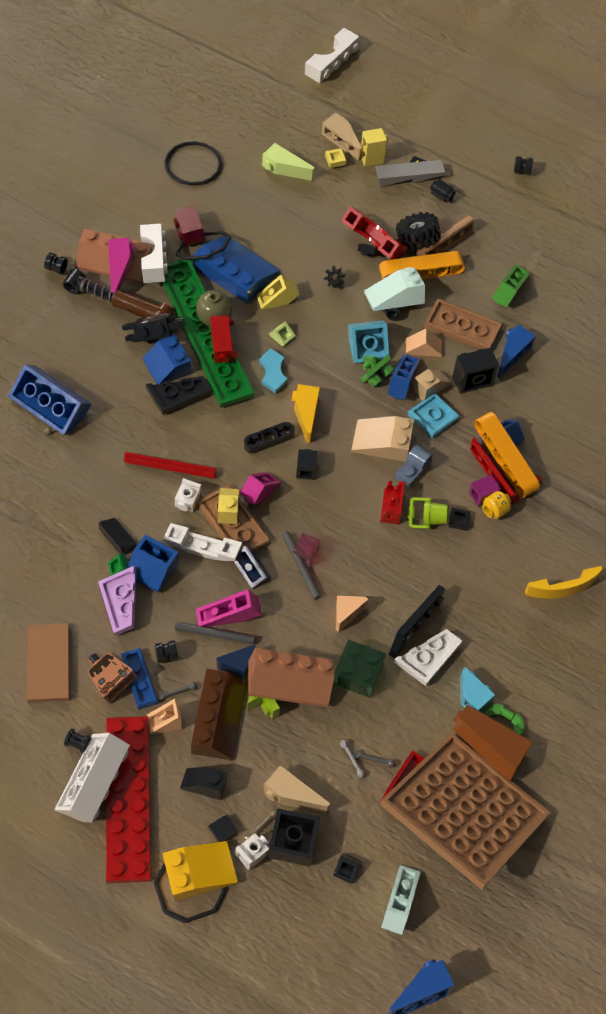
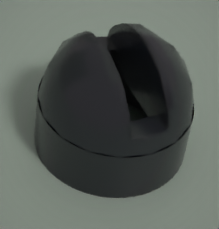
(393, 316)

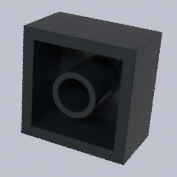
(475, 370)
(293, 837)

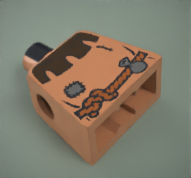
(110, 675)

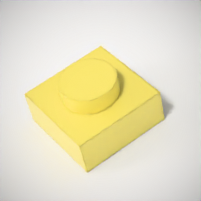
(335, 158)

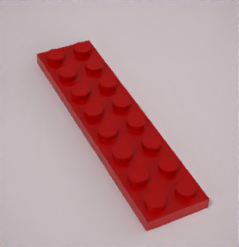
(129, 805)

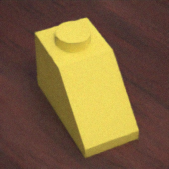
(278, 293)
(228, 506)

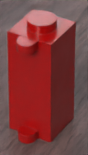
(222, 339)

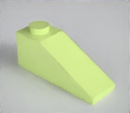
(287, 164)

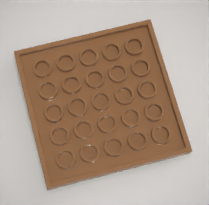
(465, 810)

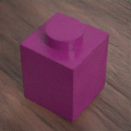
(483, 488)

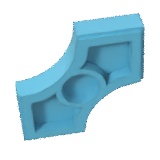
(272, 363)

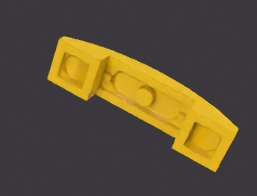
(543, 590)

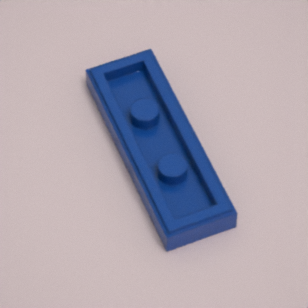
(142, 686)

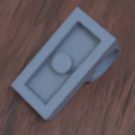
(415, 465)

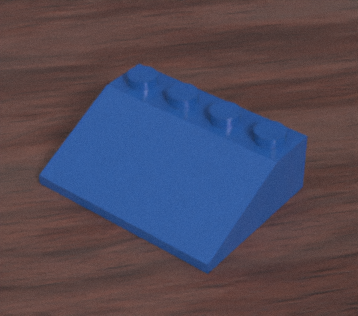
(235, 268)

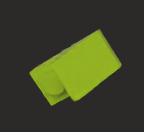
(268, 706)

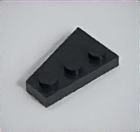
(178, 394)

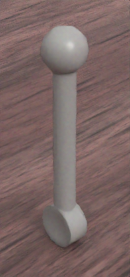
(344, 744)

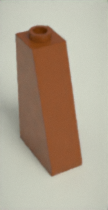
(492, 740)

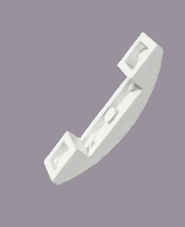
(201, 545)

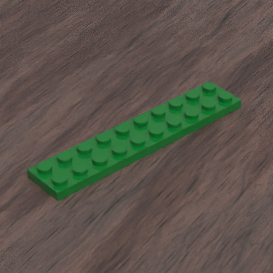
(225, 379)

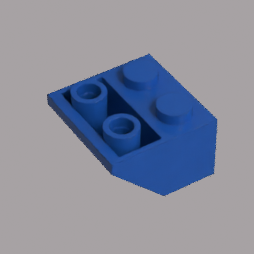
(153, 563)

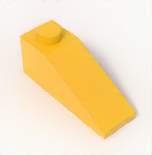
(305, 407)

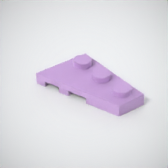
(120, 599)

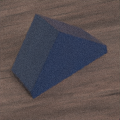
(236, 662)

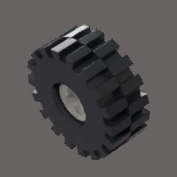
(418, 230)

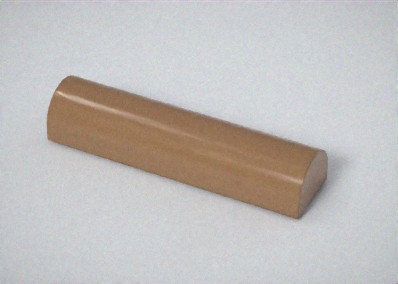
(450, 236)

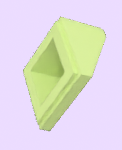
(282, 334)

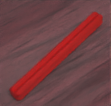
(170, 465)

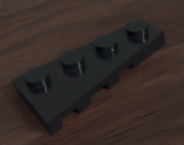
(416, 620)

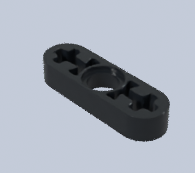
(263, 443)

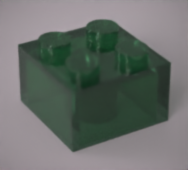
(359, 668)

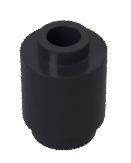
(442, 190)

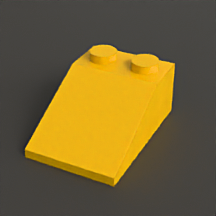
(199, 869)

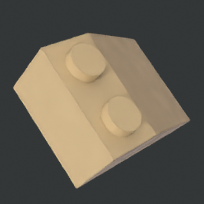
(383, 437)

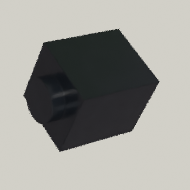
(306, 464)

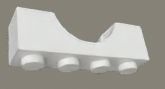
(321, 66)
(154, 265)

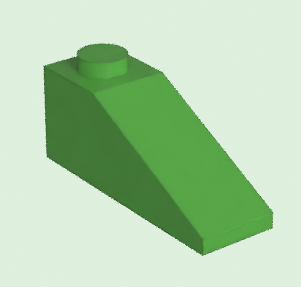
(510, 285)

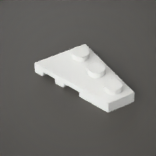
(429, 657)

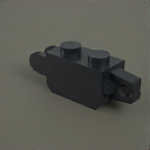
(153, 327)

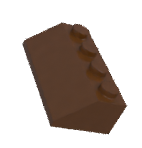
(218, 715)

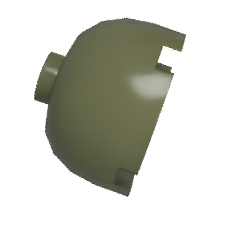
(213, 304)

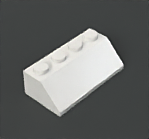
(92, 777)

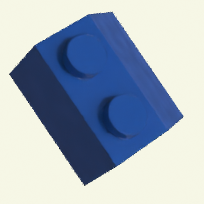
(167, 360)

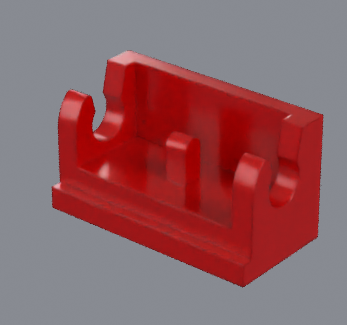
(392, 503)

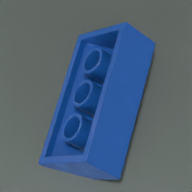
(49, 399)

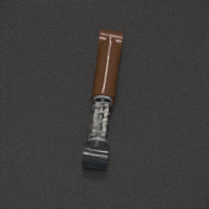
(77, 282)

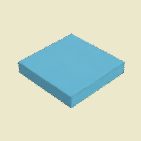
(433, 415)

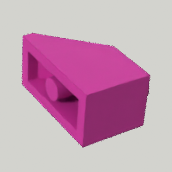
(259, 487)

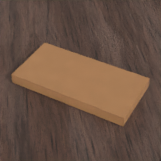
(462, 325)
(245, 530)
(48, 663)

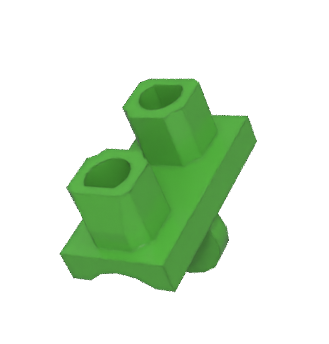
(382, 366)

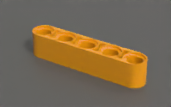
(426, 265)
(506, 454)

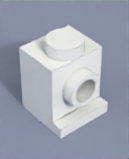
(187, 495)
(249, 857)

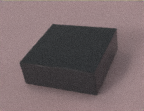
(459, 519)
(223, 829)

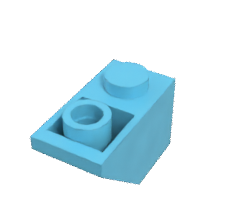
(474, 692)

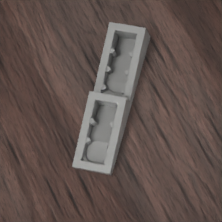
(416, 171)

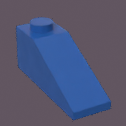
(517, 344)
(403, 377)

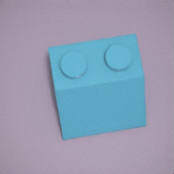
(368, 339)

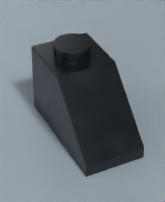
(204, 781)

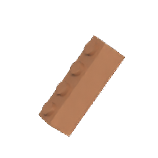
(94, 255)
(290, 677)

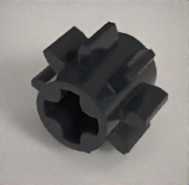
(339, 278)

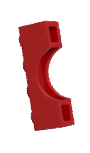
(375, 233)

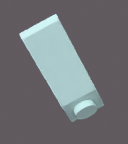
(400, 900)

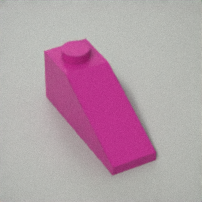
(120, 259)
(230, 610)

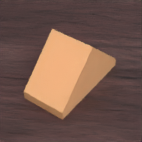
(424, 344)
(348, 609)
(165, 718)

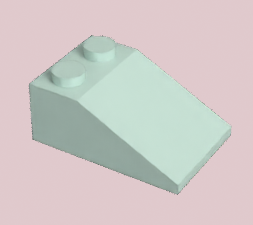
(397, 290)

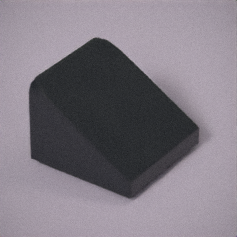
(347, 868)

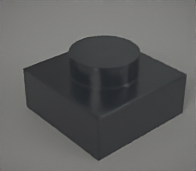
(366, 249)

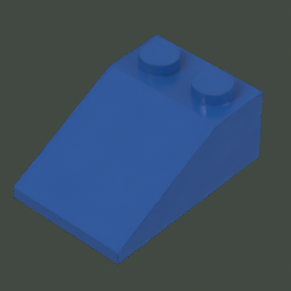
(427, 987)

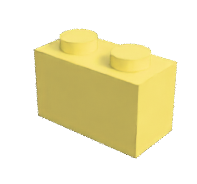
(373, 147)

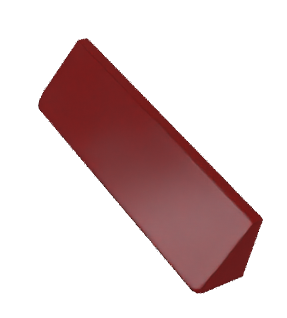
(492, 469)

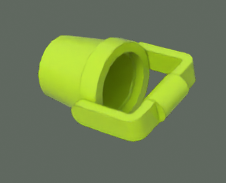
(433, 513)

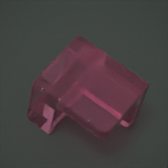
(307, 548)

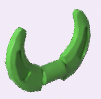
(497, 709)

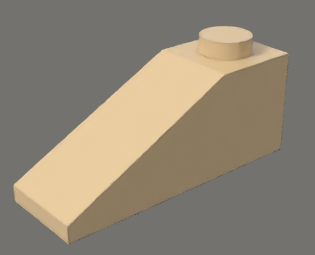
(340, 133)
(292, 792)

